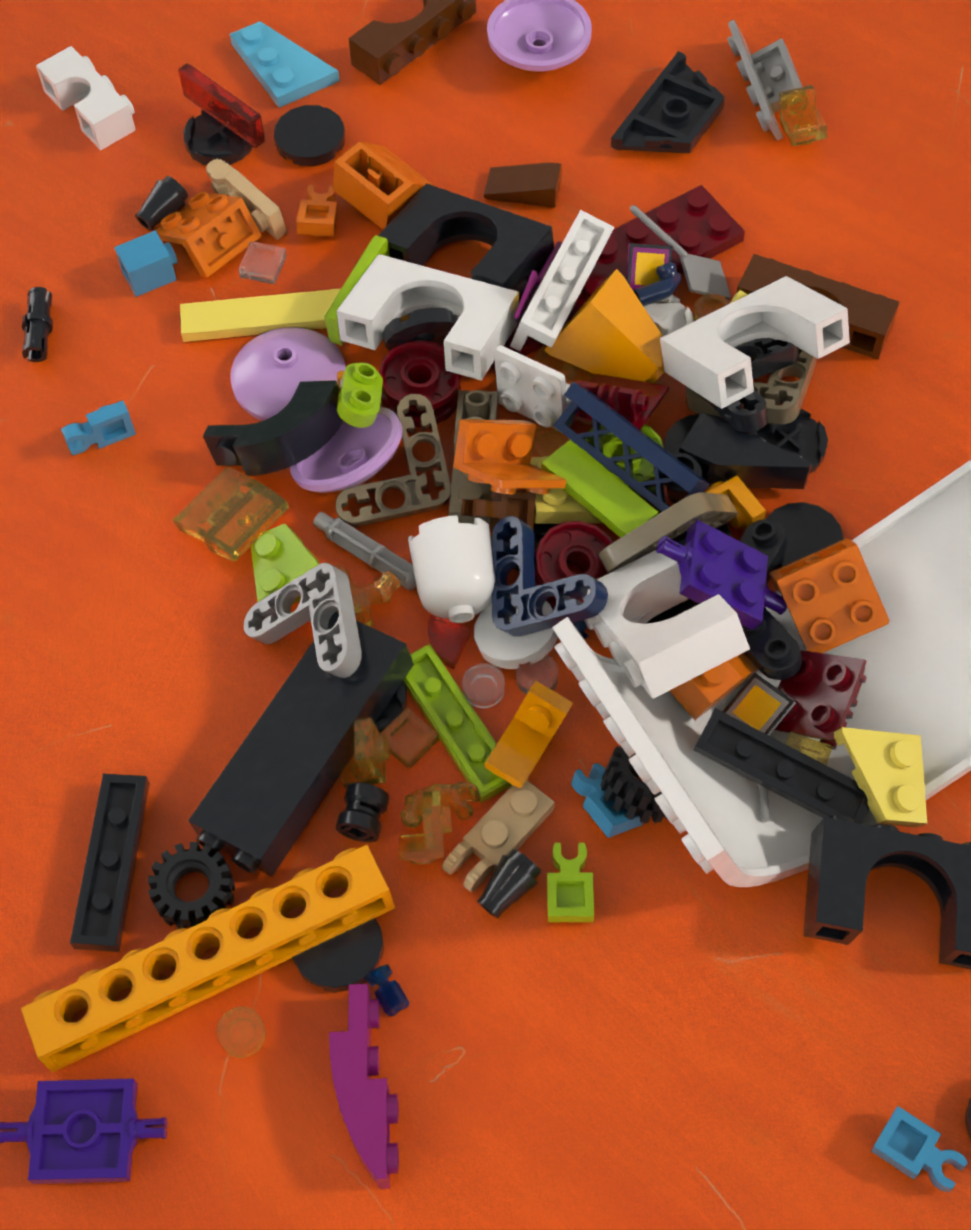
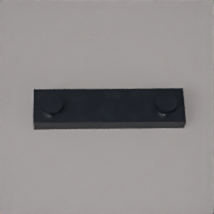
(781, 768)
(110, 863)

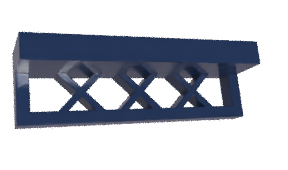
(632, 438)

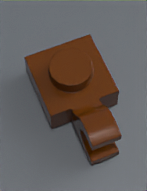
(518, 505)

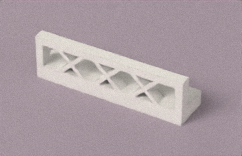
(563, 281)

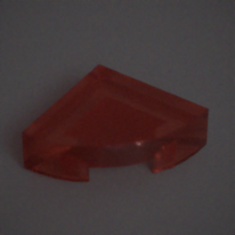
(447, 639)

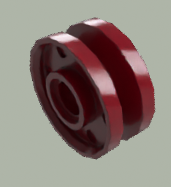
(421, 370)
(570, 543)

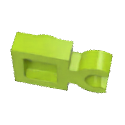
(570, 891)

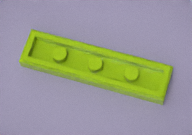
(454, 720)

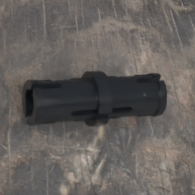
(37, 324)

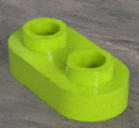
(359, 395)

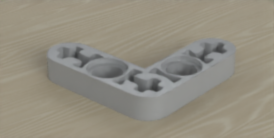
(322, 594)

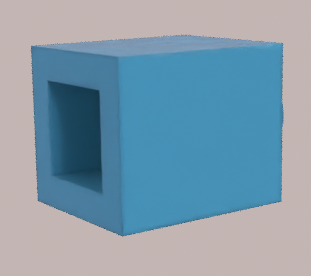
(146, 263)

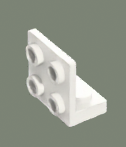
(530, 387)

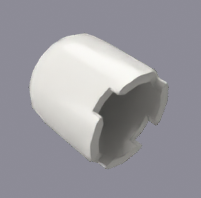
(453, 567)

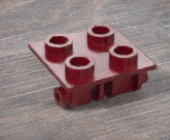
(628, 397)
(822, 694)

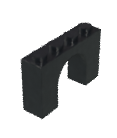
(443, 217)
(846, 853)

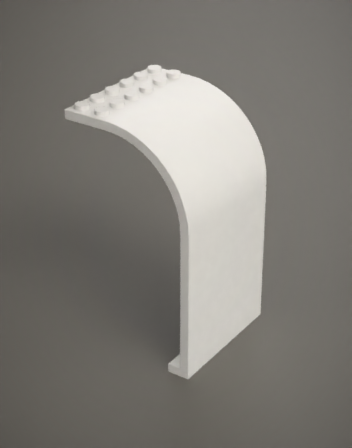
(913, 686)

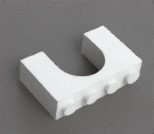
(399, 287)
(785, 310)
(669, 650)

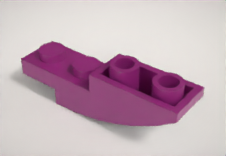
(365, 1101)

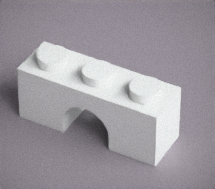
(99, 108)

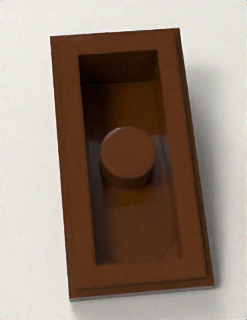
(525, 183)

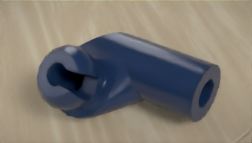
(662, 288)

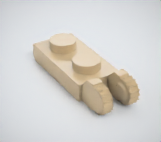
(232, 183)
(500, 831)

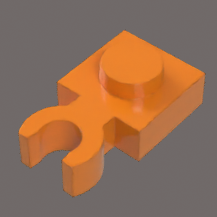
(318, 213)

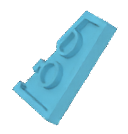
(281, 65)

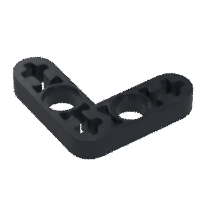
(766, 357)

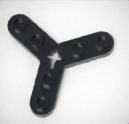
(770, 644)

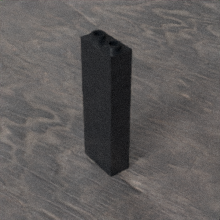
(297, 753)

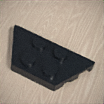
(671, 112)

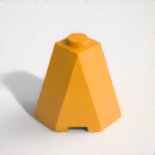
(612, 335)

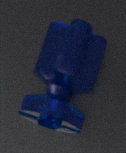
(389, 993)

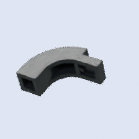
(282, 439)

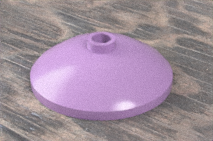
(539, 33)
(267, 382)
(350, 455)

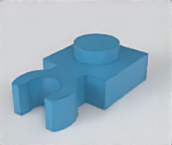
(103, 427)
(597, 807)
(911, 1147)

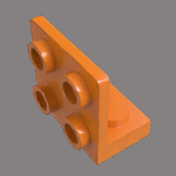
(211, 230)
(501, 456)
(831, 596)

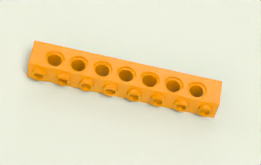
(195, 979)

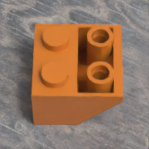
(376, 182)

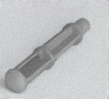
(366, 549)

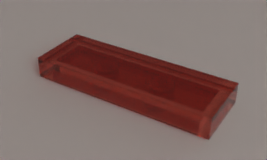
(222, 105)

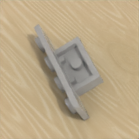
(769, 73)

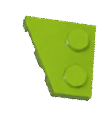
(278, 560)

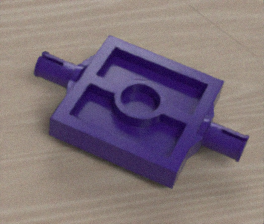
(723, 566)
(83, 1131)

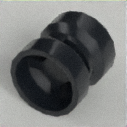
(362, 812)

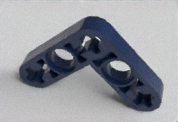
(527, 596)

